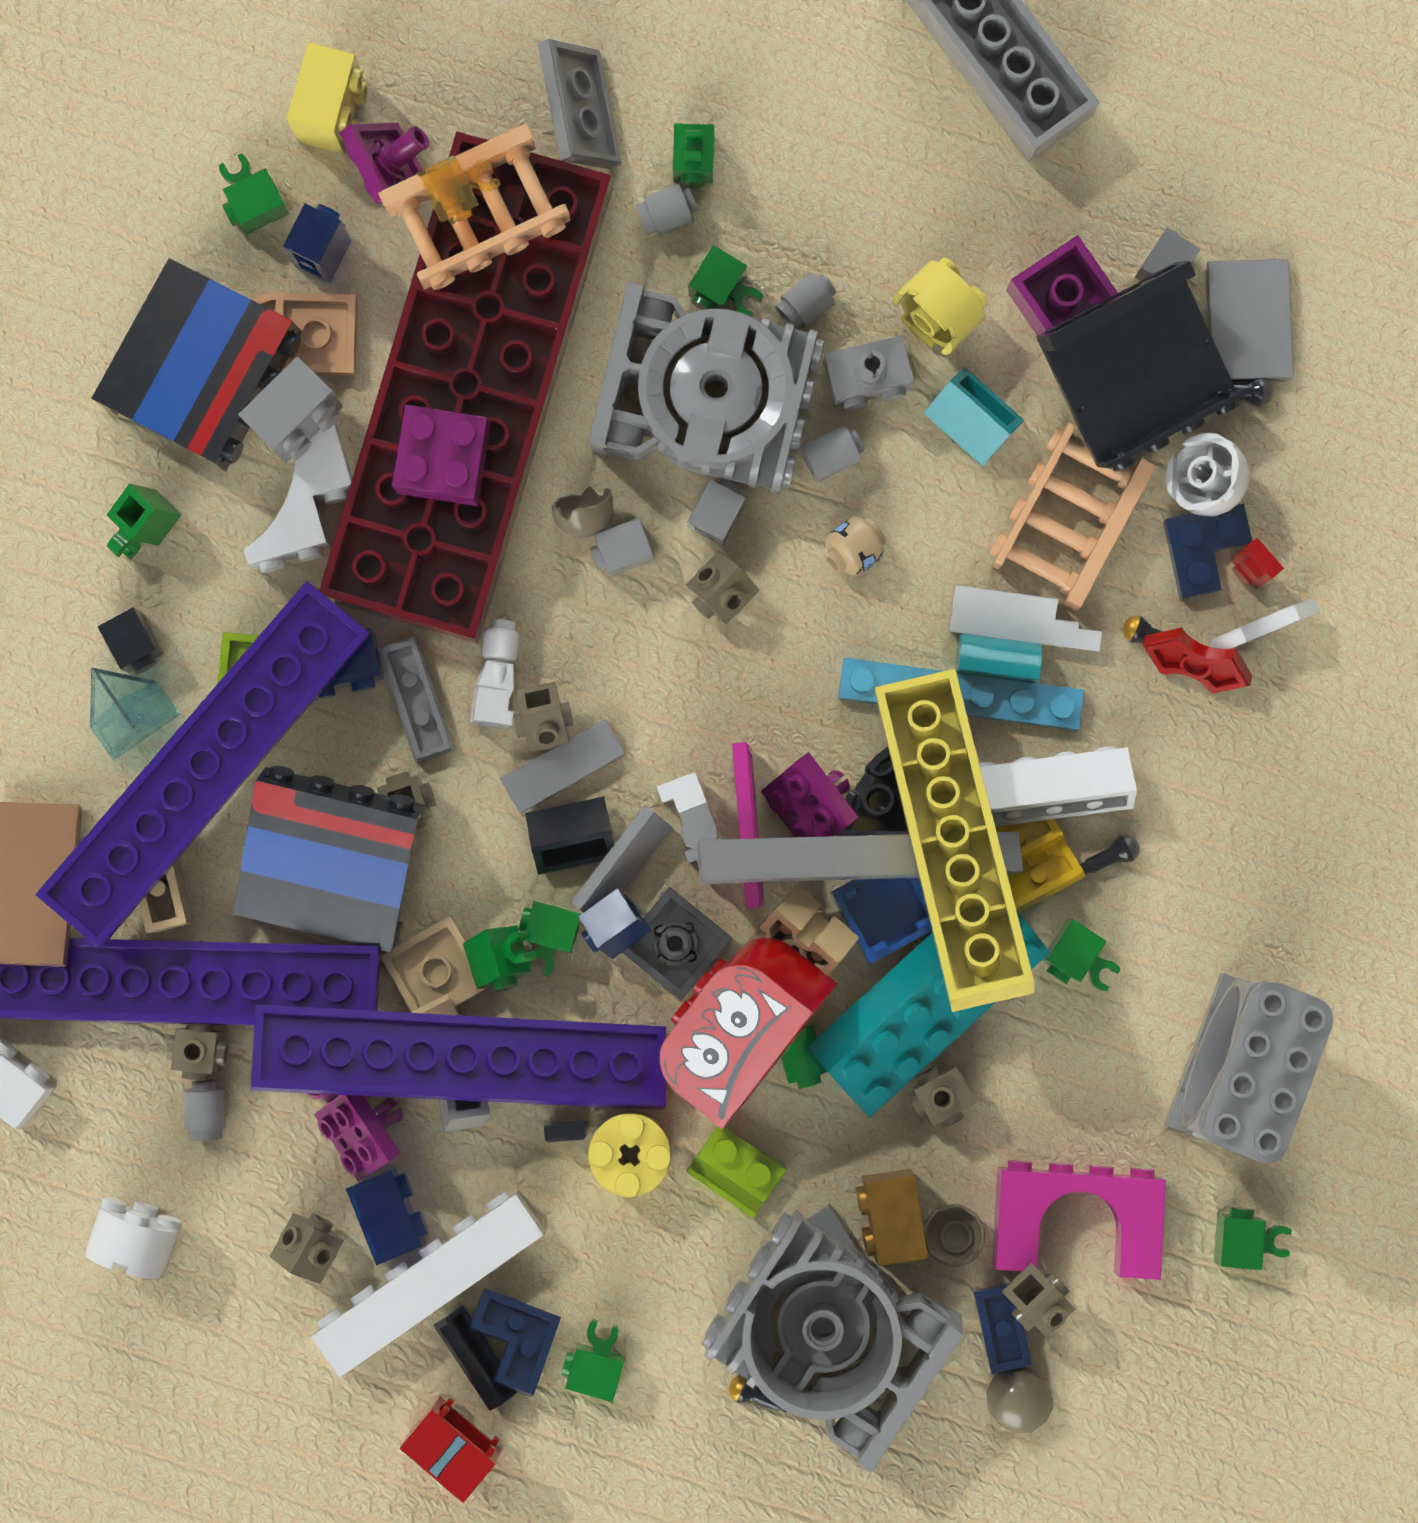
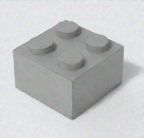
(292, 411)

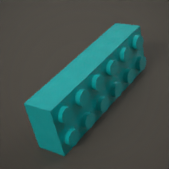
(900, 1026)

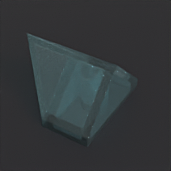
(126, 710)

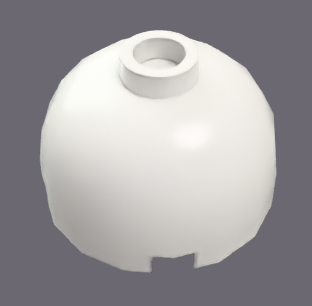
(1208, 475)

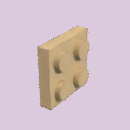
(432, 966)

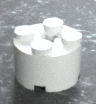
(132, 1238)

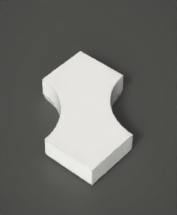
(1266, 625)

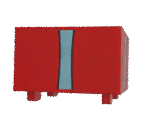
(451, 1449)

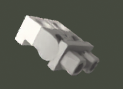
(693, 812)

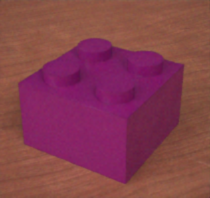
(1060, 286)
(441, 455)

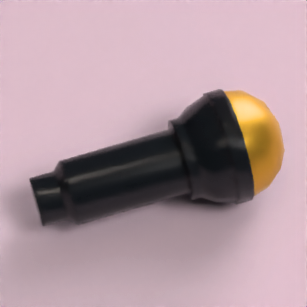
(1136, 628)
(742, 1393)

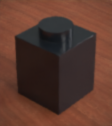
(131, 641)

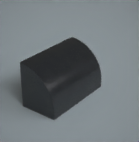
(570, 835)

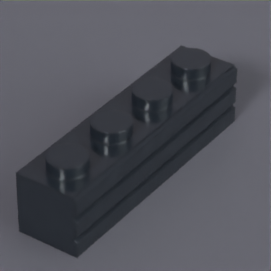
(473, 1356)

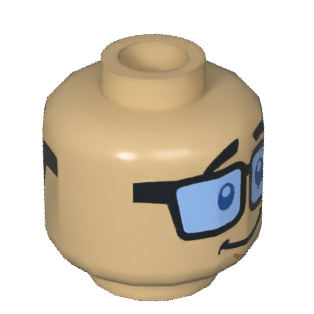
(854, 546)

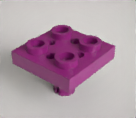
(384, 153)
(810, 800)
(360, 1132)

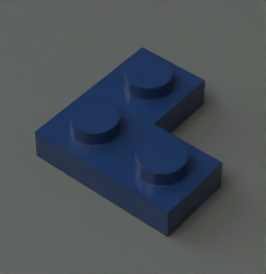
(1192, 547)
(1001, 1331)
(526, 1334)

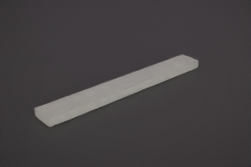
(822, 858)

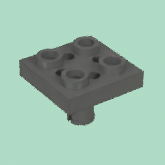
(675, 943)

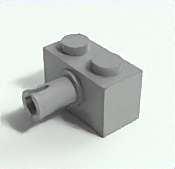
(868, 373)

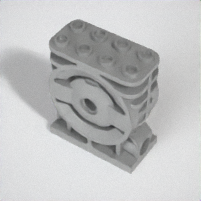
(753, 457)
(1251, 1067)
(746, 1340)

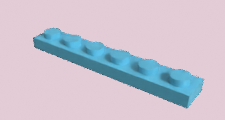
(981, 695)

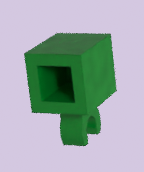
(693, 154)
(251, 197)
(721, 281)
(142, 517)
(550, 929)
(1076, 953)
(498, 957)
(1243, 1239)
(594, 1369)

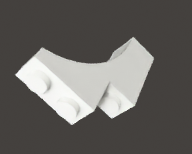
(299, 526)

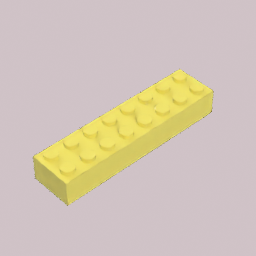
(954, 841)

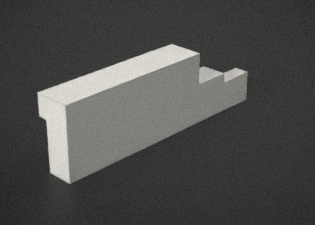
(1016, 618)

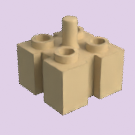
(808, 930)

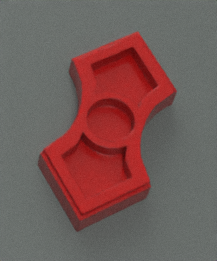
(1180, 654)

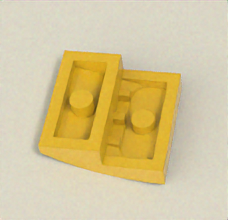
(1045, 861)

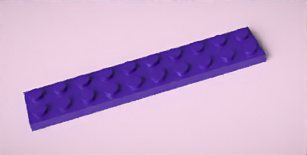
(202, 765)
(189, 981)
(457, 1057)

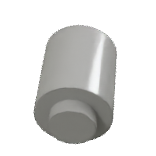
(832, 452)

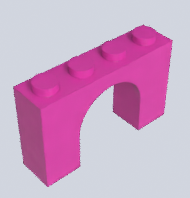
(1134, 1200)

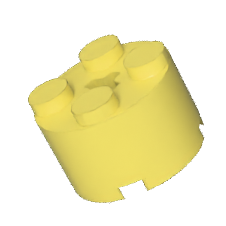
(940, 305)
(627, 1177)

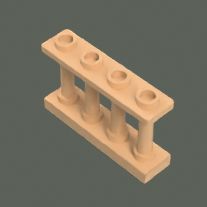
(510, 147)
(1092, 549)

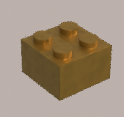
(893, 1217)

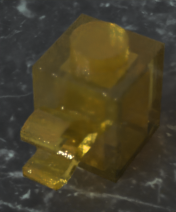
(451, 190)

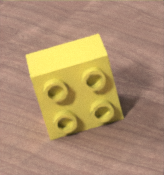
(326, 97)

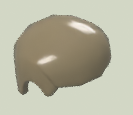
(584, 513)
(954, 1235)
(1019, 1400)

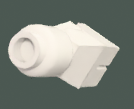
(495, 678)

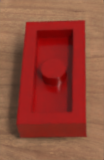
(1255, 564)

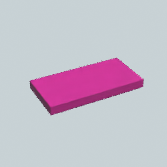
(747, 813)

